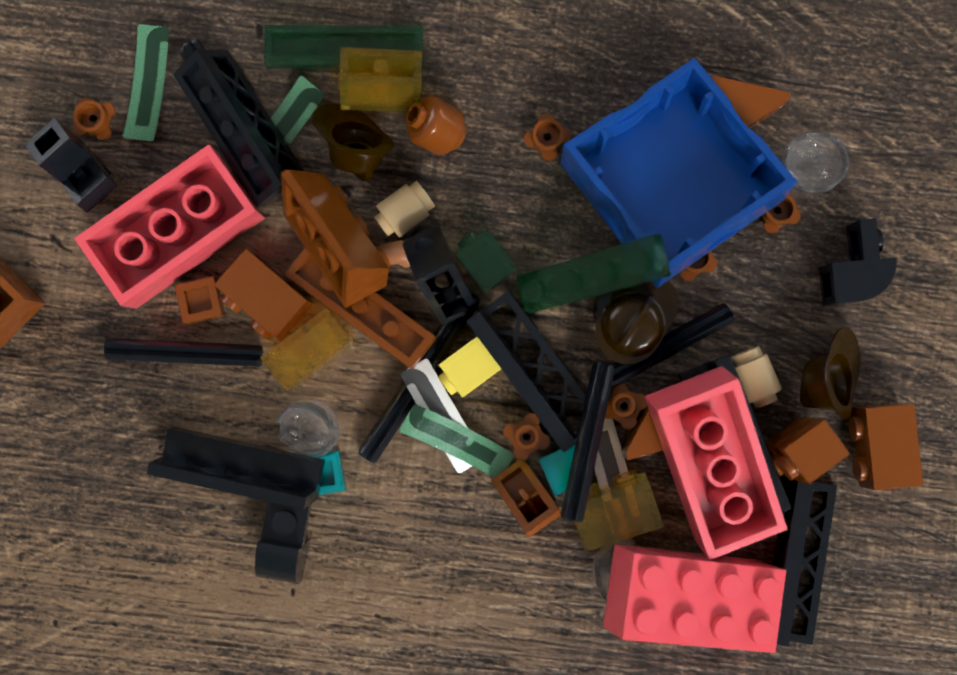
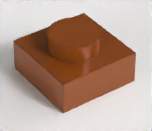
(199, 300)

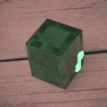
(484, 260)

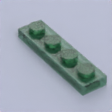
(321, 44)
(594, 274)

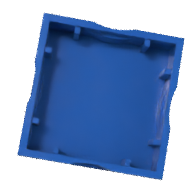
(677, 168)

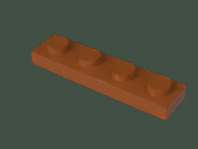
(370, 315)

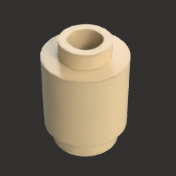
(404, 209)
(757, 376)

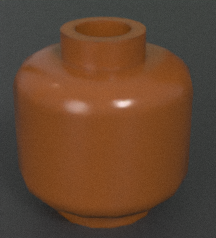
(435, 125)

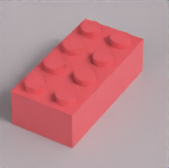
(169, 228)
(716, 462)
(694, 599)

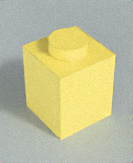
(467, 368)

